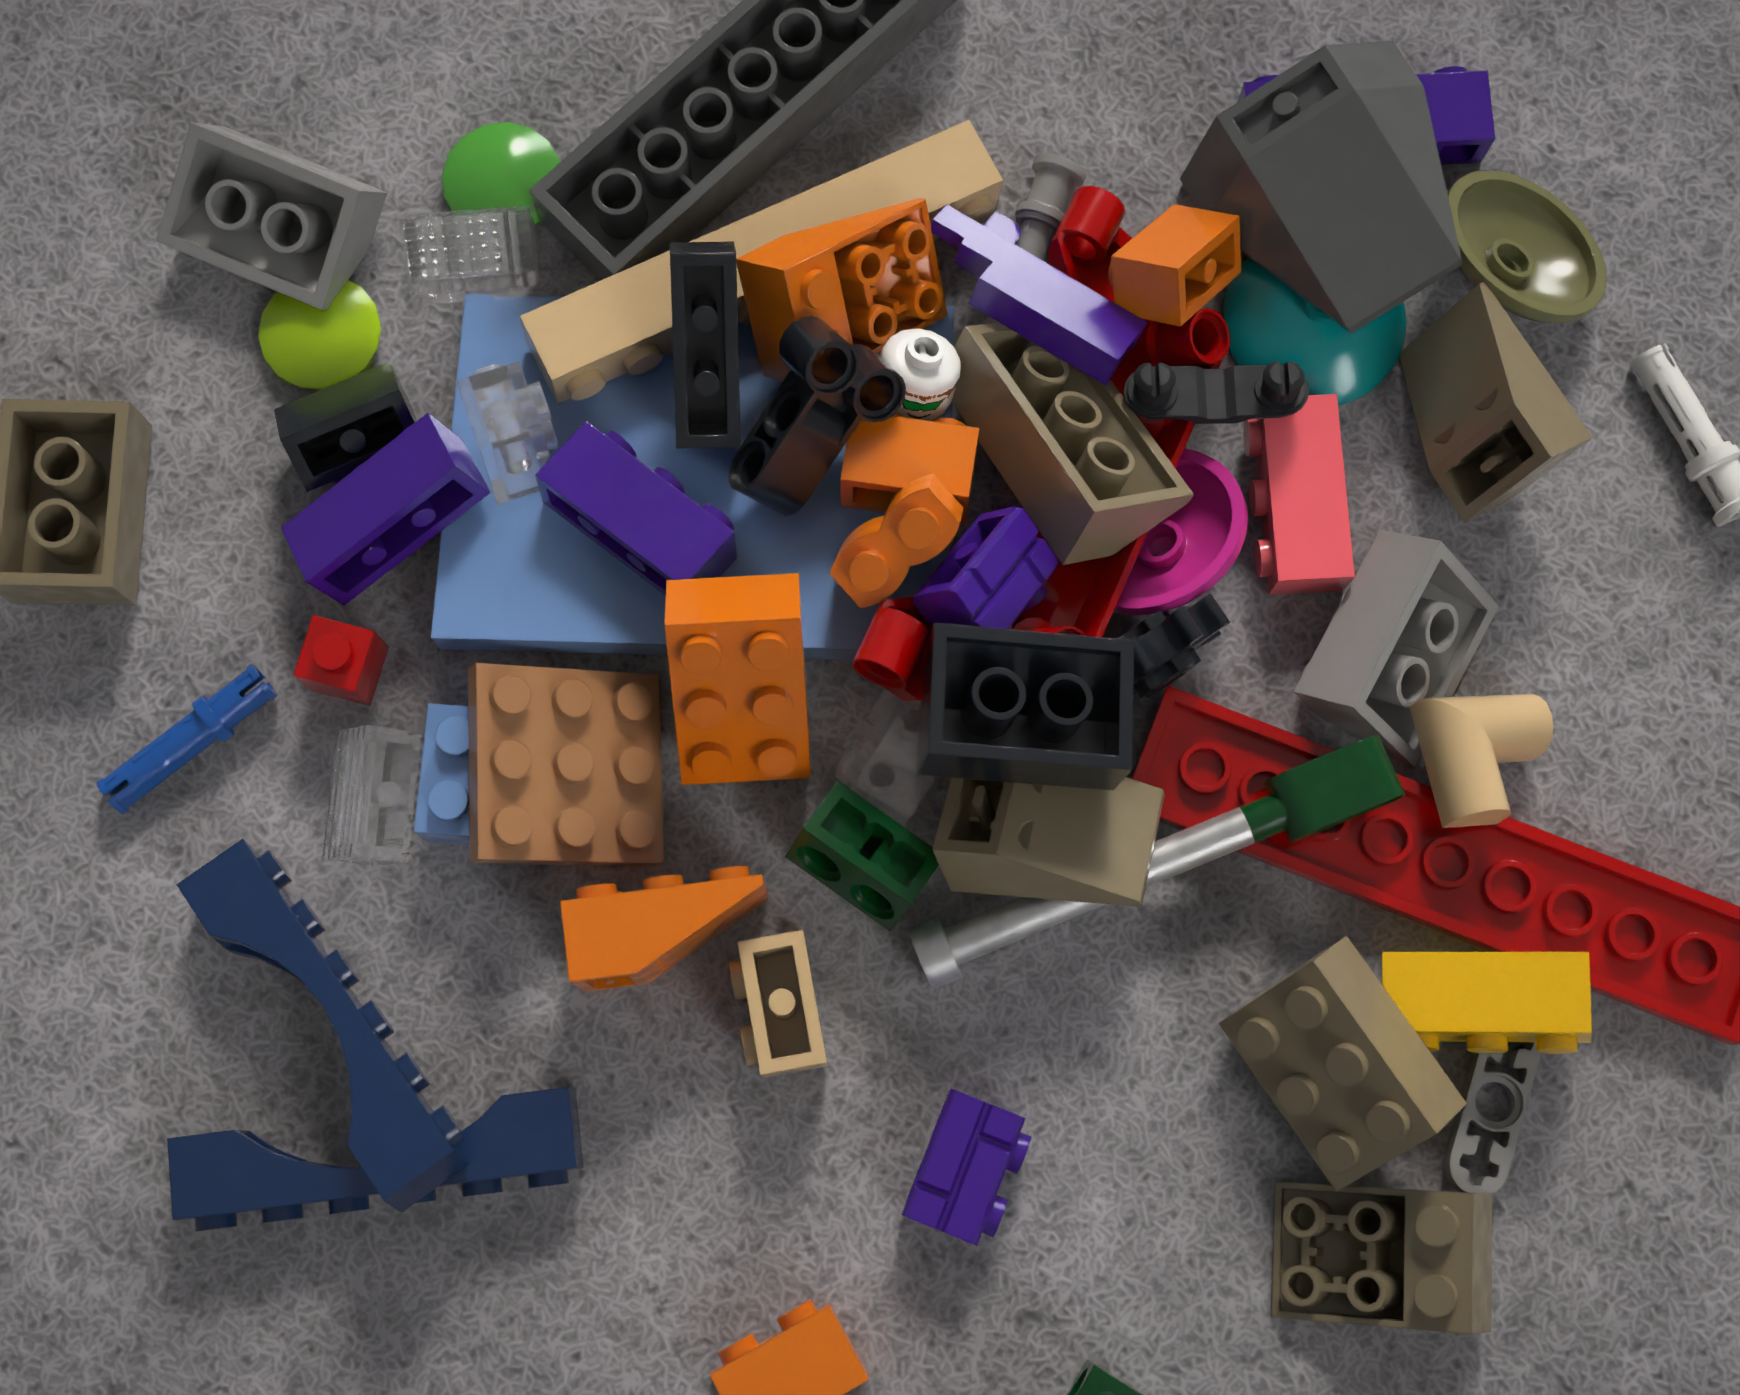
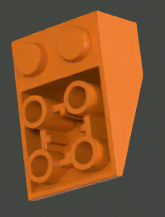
(855, 274)
(641, 934)

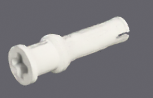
(1709, 459)

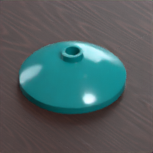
(1277, 324)

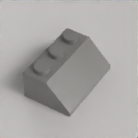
(268, 214)
(1396, 641)

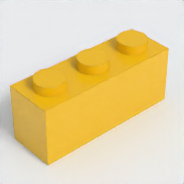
(1493, 998)

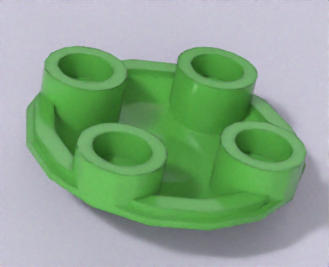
(496, 167)

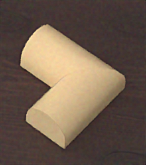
(1465, 742)

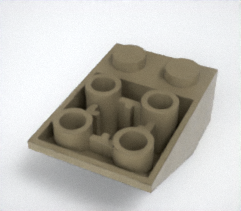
(1486, 406)
(1049, 840)
(1383, 1257)

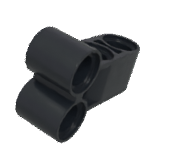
(812, 415)

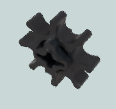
(1168, 643)

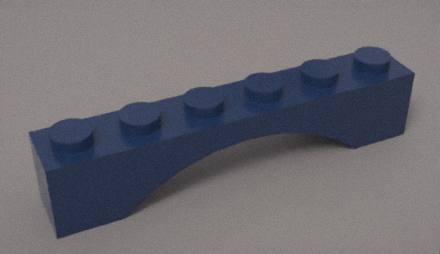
(392, 1126)
(241, 1172)

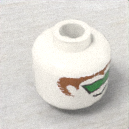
(928, 370)

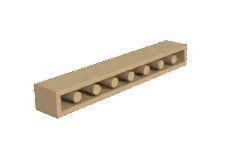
(627, 318)

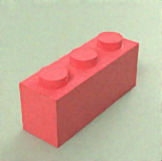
(1301, 499)

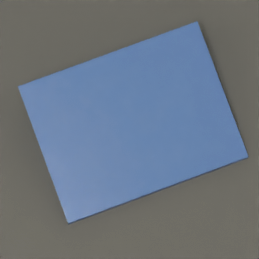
(538, 584)

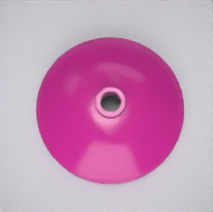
(1201, 541)

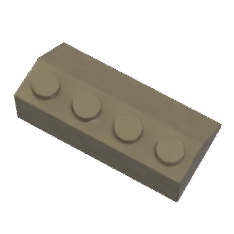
(1064, 445)

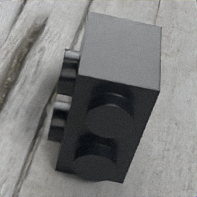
(343, 425)

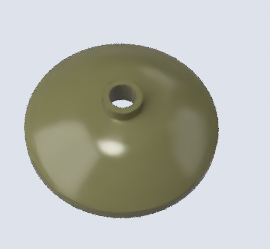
(1526, 247)

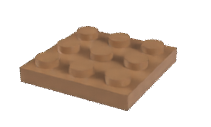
(564, 766)

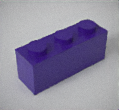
(385, 510)
(635, 510)

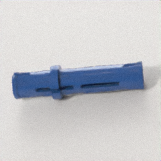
(187, 738)

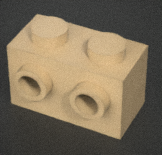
(781, 1002)

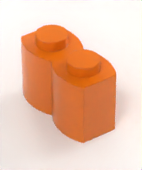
(880, 551)

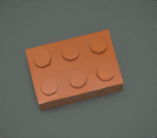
(738, 678)

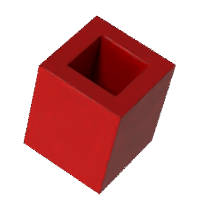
(341, 660)

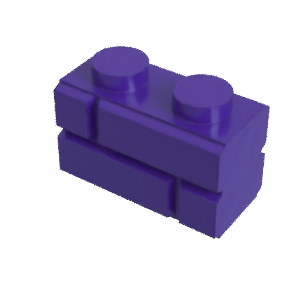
(989, 573)
(966, 1167)

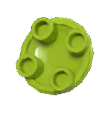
(317, 345)

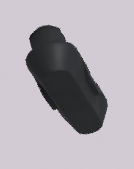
(1216, 394)

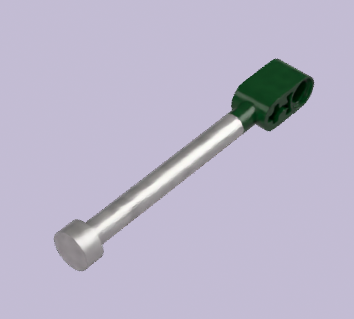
(1297, 802)

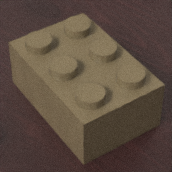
(72, 501)
(1343, 1064)

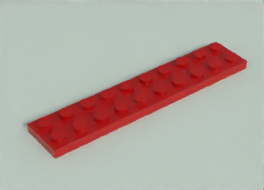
(1484, 884)

